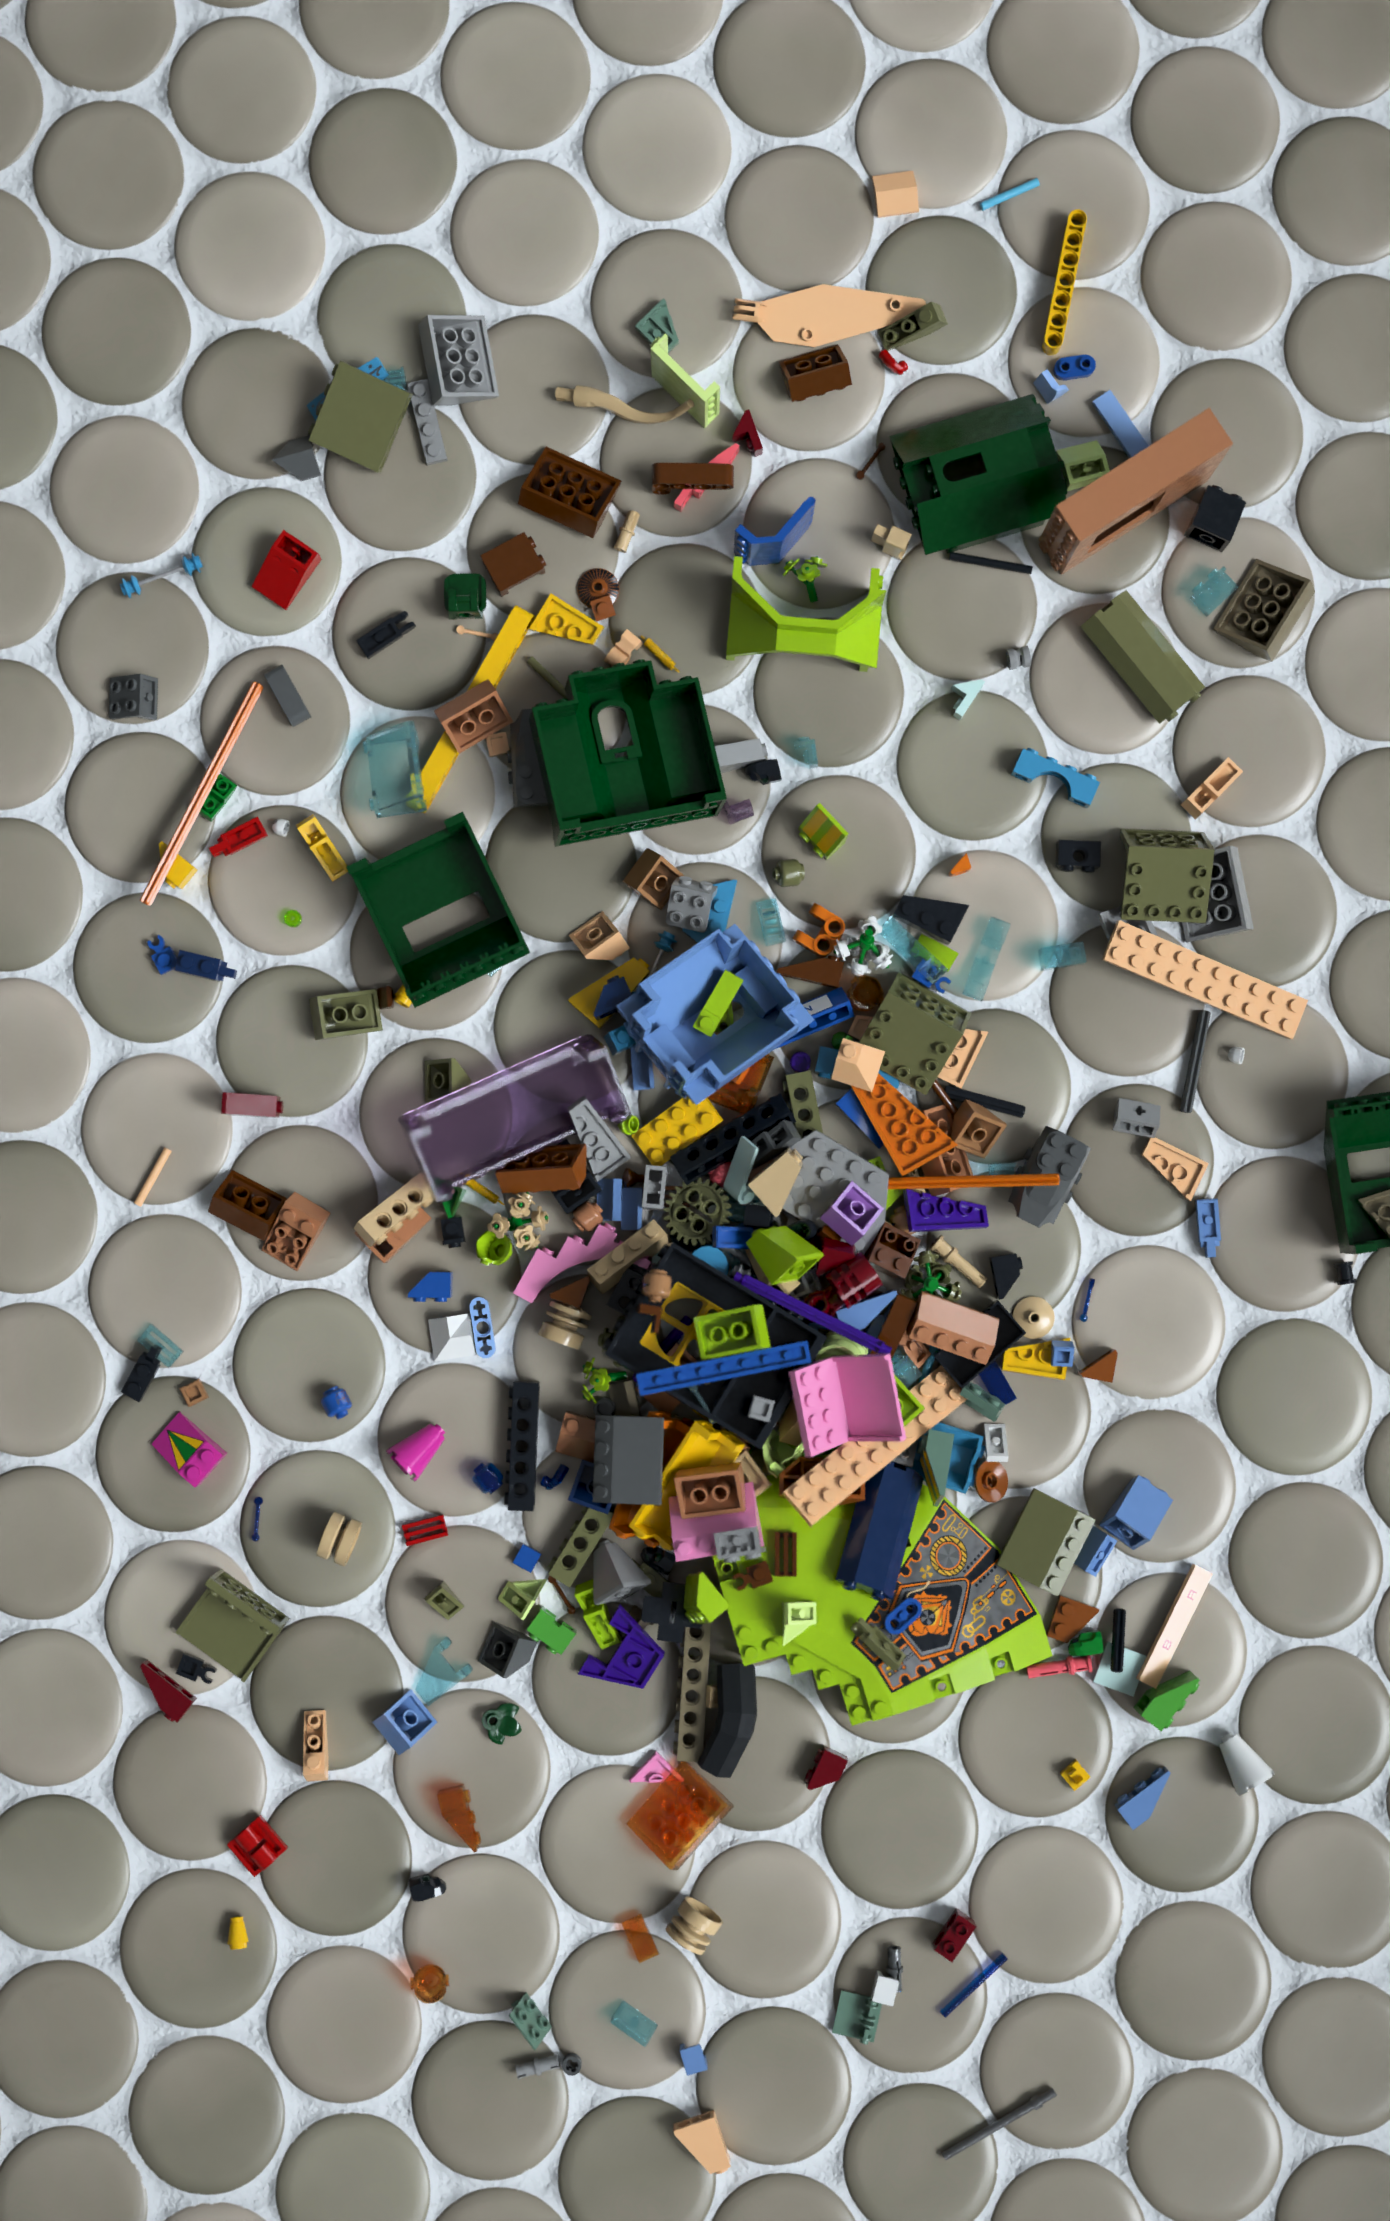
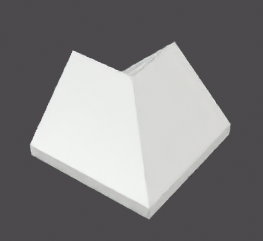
(452, 1337)

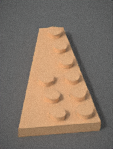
(958, 1064)

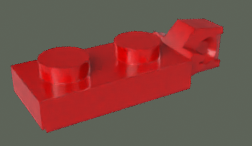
(239, 838)

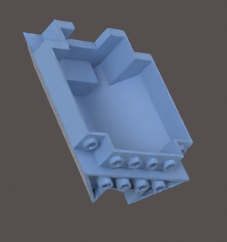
(671, 999)

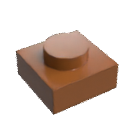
(602, 607)

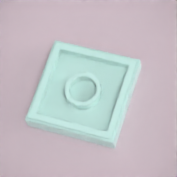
(1124, 1681)

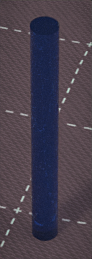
(973, 1985)

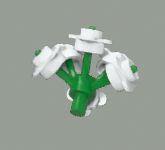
(876, 950)

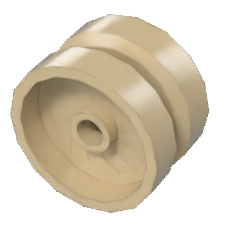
(336, 1538)

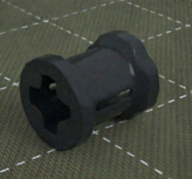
(1345, 1273)

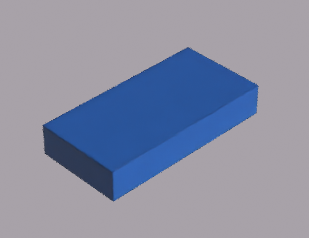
(731, 1237)

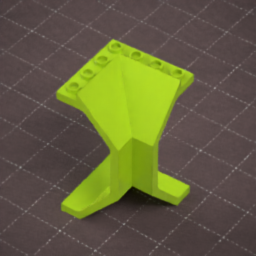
(760, 629)

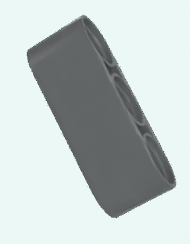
(287, 695)

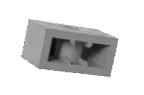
(1136, 1118)
(654, 1187)

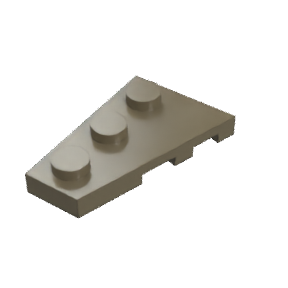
(1378, 1208)

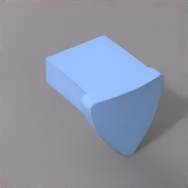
(1049, 387)

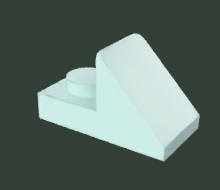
(968, 691)

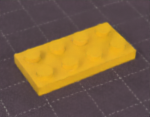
(676, 1129)

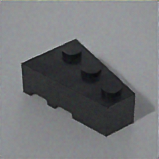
(931, 916)

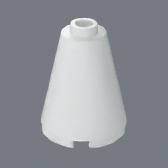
(1243, 1764)

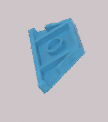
(719, 911)

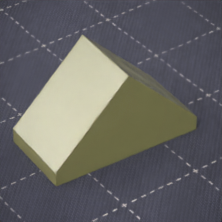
(444, 1601)

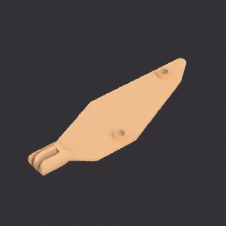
(824, 314)

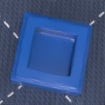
(527, 1558)

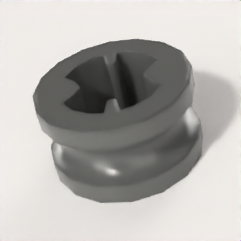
(575, 2058)

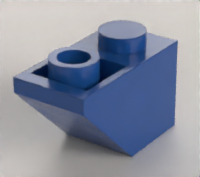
(433, 1285)

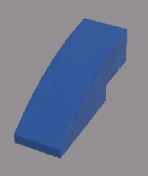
(852, 1108)

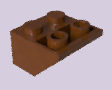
(892, 1251)

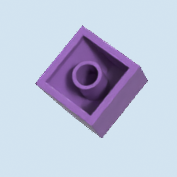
(852, 1213)

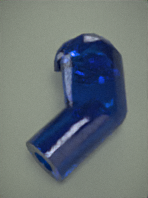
(550, 1483)

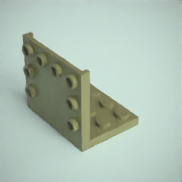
(1166, 875)
(915, 1032)
(232, 1624)

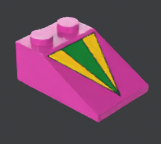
(188, 1450)

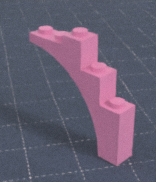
(545, 1266)

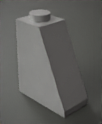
(740, 754)

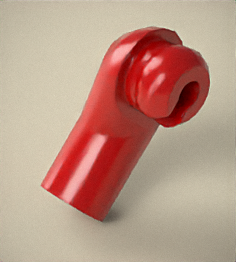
(892, 364)

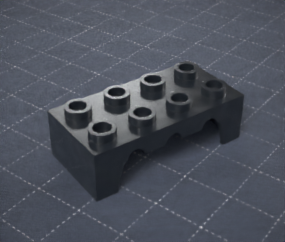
(965, 1370)

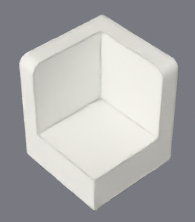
(884, 1989)

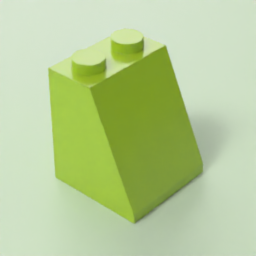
(782, 1253)

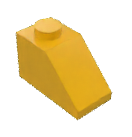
(180, 871)

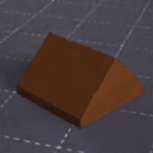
(573, 1293)

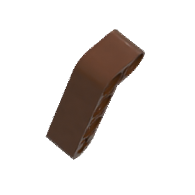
(691, 476)

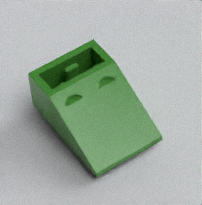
(1162, 1703)

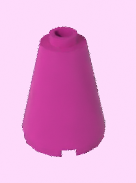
(417, 1450)

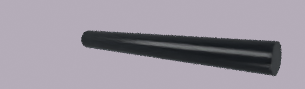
(990, 563)

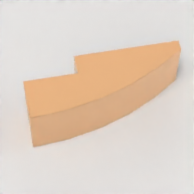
(1211, 788)

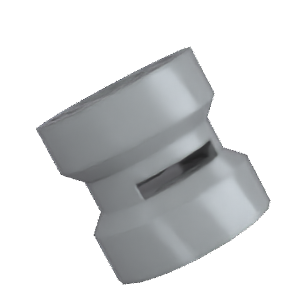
(1018, 657)

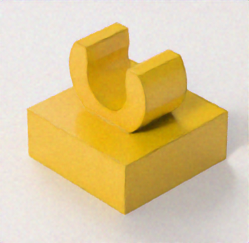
(1075, 1775)

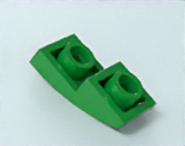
(218, 797)

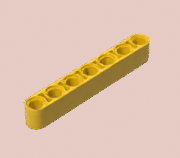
(1067, 273)

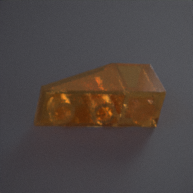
(456, 1811)

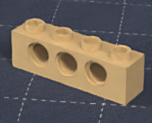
(368, 1226)

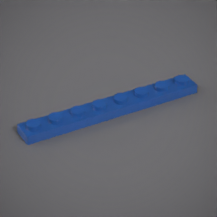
(723, 1368)

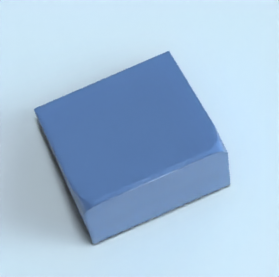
(1062, 1353)

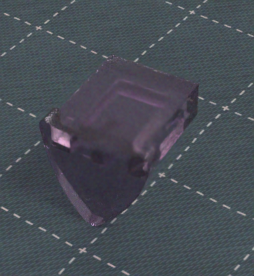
(738, 811)

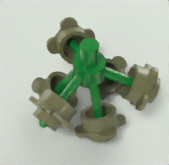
(938, 1275)

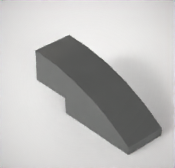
(775, 1142)

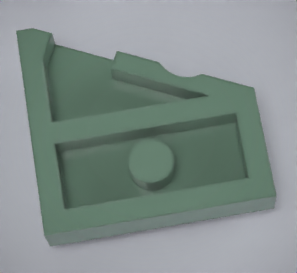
(656, 324)

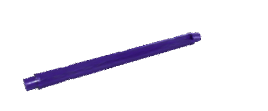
(813, 1314)

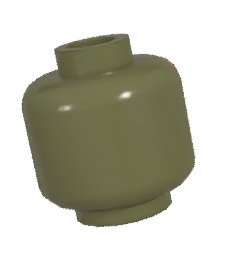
(788, 872)

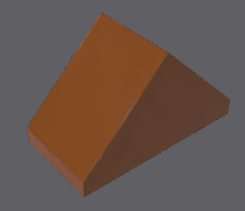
(1101, 1368)

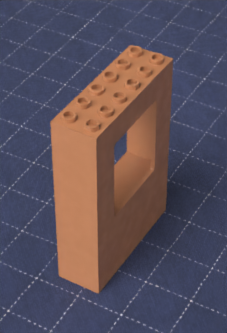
(1134, 491)

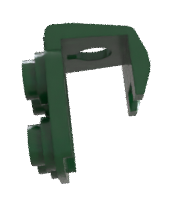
(465, 596)

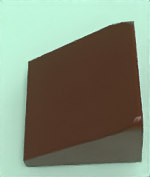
(385, 997)

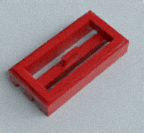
(407, 1534)

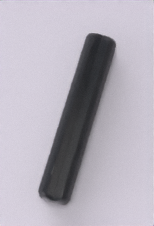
(1118, 1640)

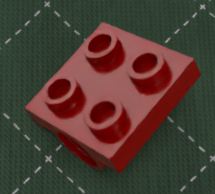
(257, 1846)

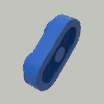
(1075, 367)
(901, 1616)

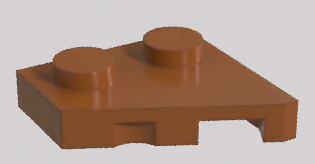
(1069, 1618)

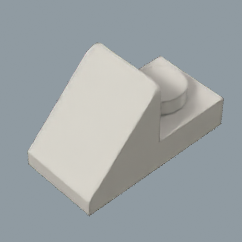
(995, 1443)

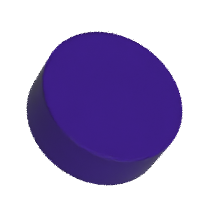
(800, 1062)

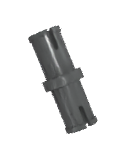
(894, 1966)

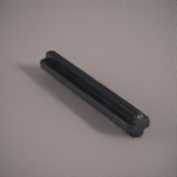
(986, 1101)

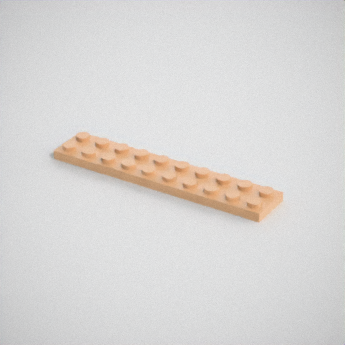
(1204, 979)
(859, 1461)

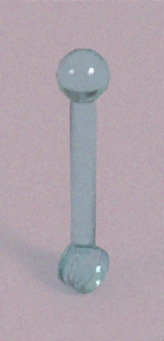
(694, 1389)

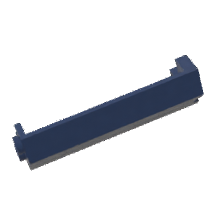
(880, 1532)

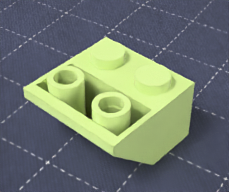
(1083, 464)

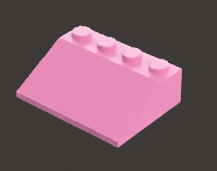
(695, 1536)

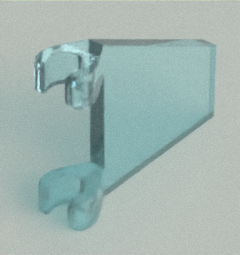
(439, 1675)

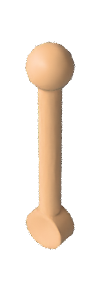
(461, 630)

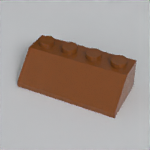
(547, 1170)

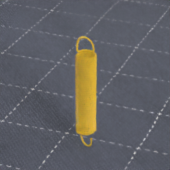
(662, 656)
(488, 1194)

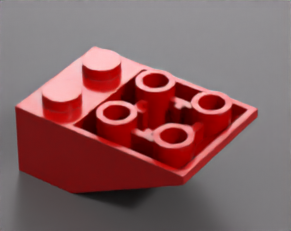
(286, 570)

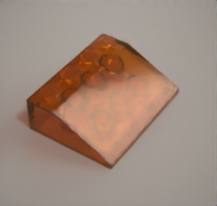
(679, 1815)

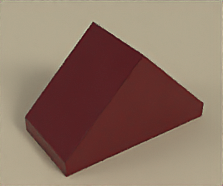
(835, 1254)

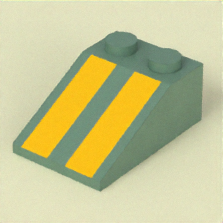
(934, 1459)

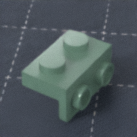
(982, 1401)

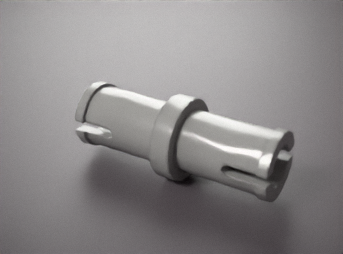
(537, 2066)

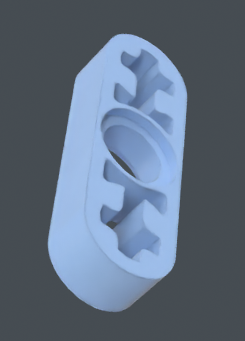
(490, 1342)

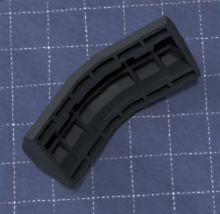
(734, 1720)

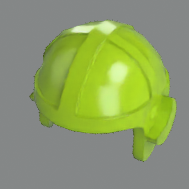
(492, 1249)

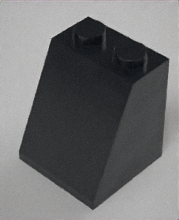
(1215, 518)

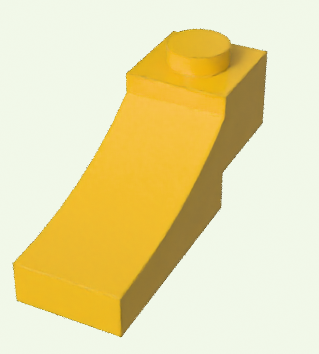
(322, 847)

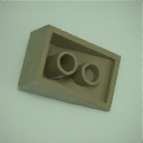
(345, 1014)

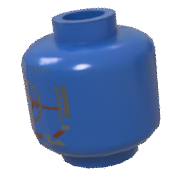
(336, 1402)

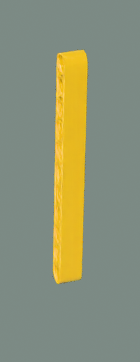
(493, 669)

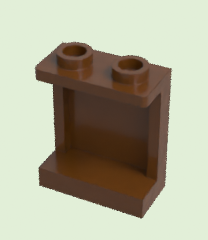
(513, 562)

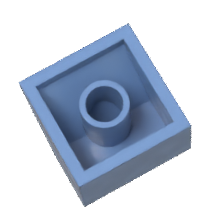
(404, 1722)

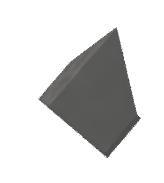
(299, 458)

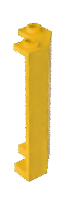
(699, 1448)

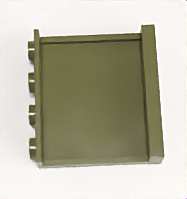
(359, 416)

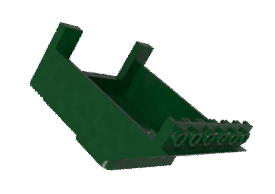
(423, 881)
(1353, 1127)

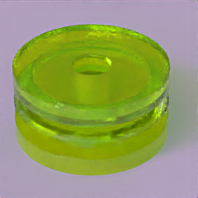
(288, 918)

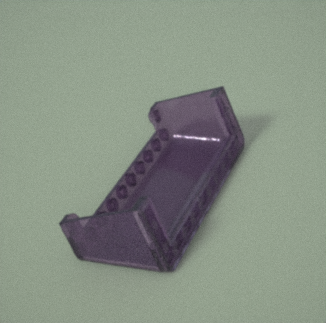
(511, 1114)

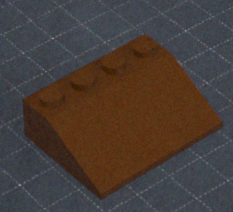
(569, 492)

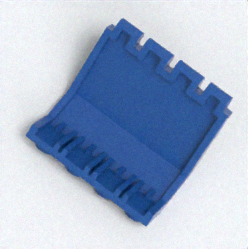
(774, 548)

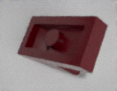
(747, 429)

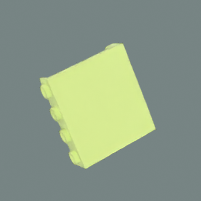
(682, 385)

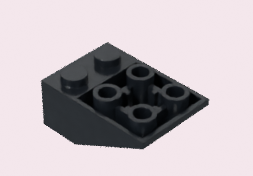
(572, 1199)

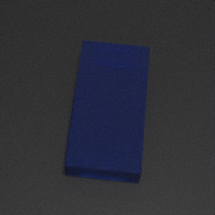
(996, 1383)

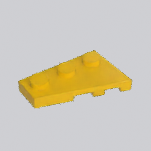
(566, 622)
(1033, 1361)

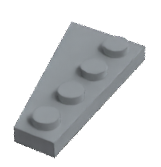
(603, 1148)

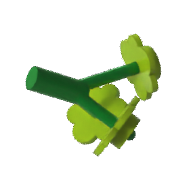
(807, 573)
(599, 1379)

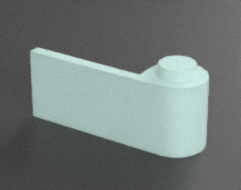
(739, 1171)

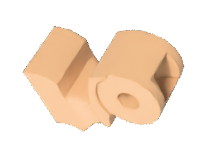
(622, 650)

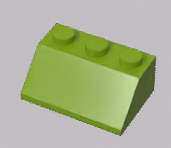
(702, 1599)

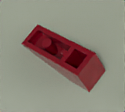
(170, 1695)

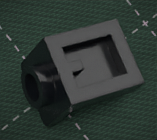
(453, 1232)

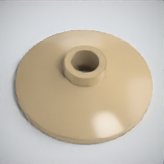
(1034, 1305)

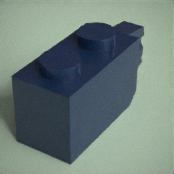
(203, 966)

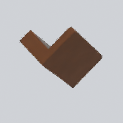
(655, 1311)

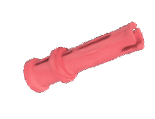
(1069, 1665)

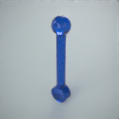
(1083, 1317)
(258, 1501)

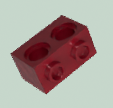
(954, 1935)

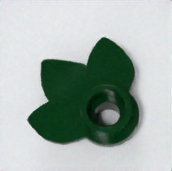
(505, 1722)

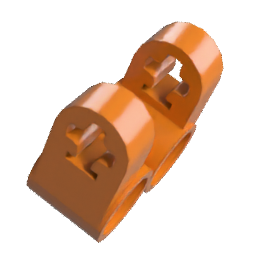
(827, 918)

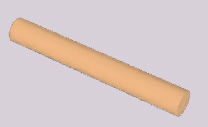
(152, 1176)

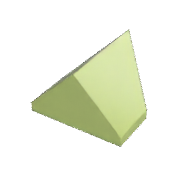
(521, 1595)
(796, 1618)

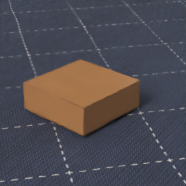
(194, 1392)

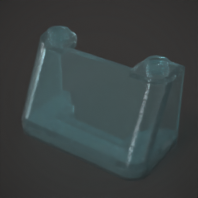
(395, 771)

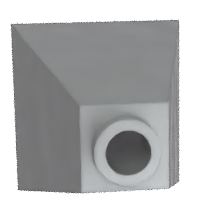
(615, 1574)

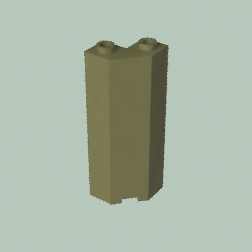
(1143, 657)

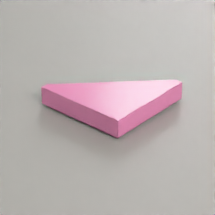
(653, 1770)

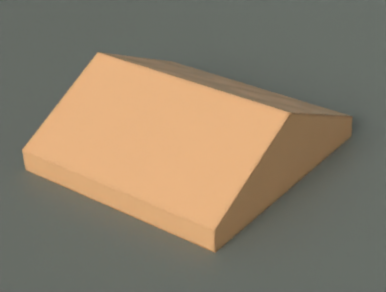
(895, 194)

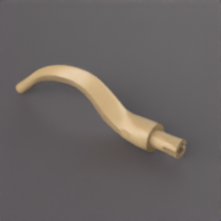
(591, 397)

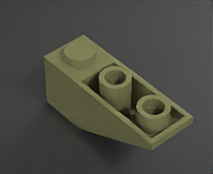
(913, 326)

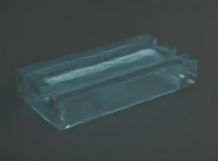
(146, 1333)

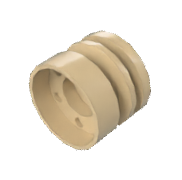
(565, 1325)
(694, 1925)

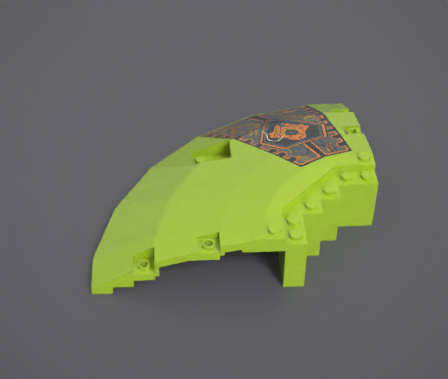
(966, 1624)

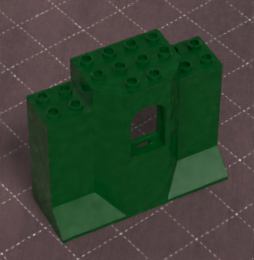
(667, 771)

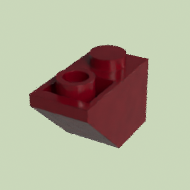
(827, 1768)

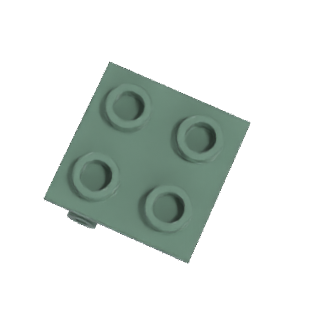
(857, 2016)
(529, 2020)

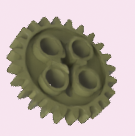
(708, 1196)

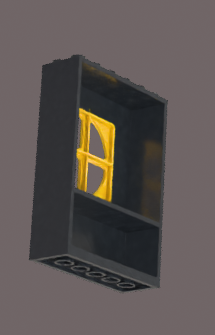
(730, 1398)

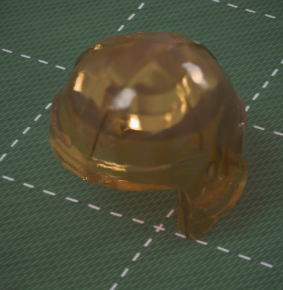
(865, 993)
(429, 1983)

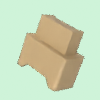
(893, 541)

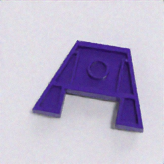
(634, 1658)

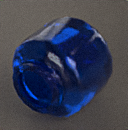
(487, 1478)

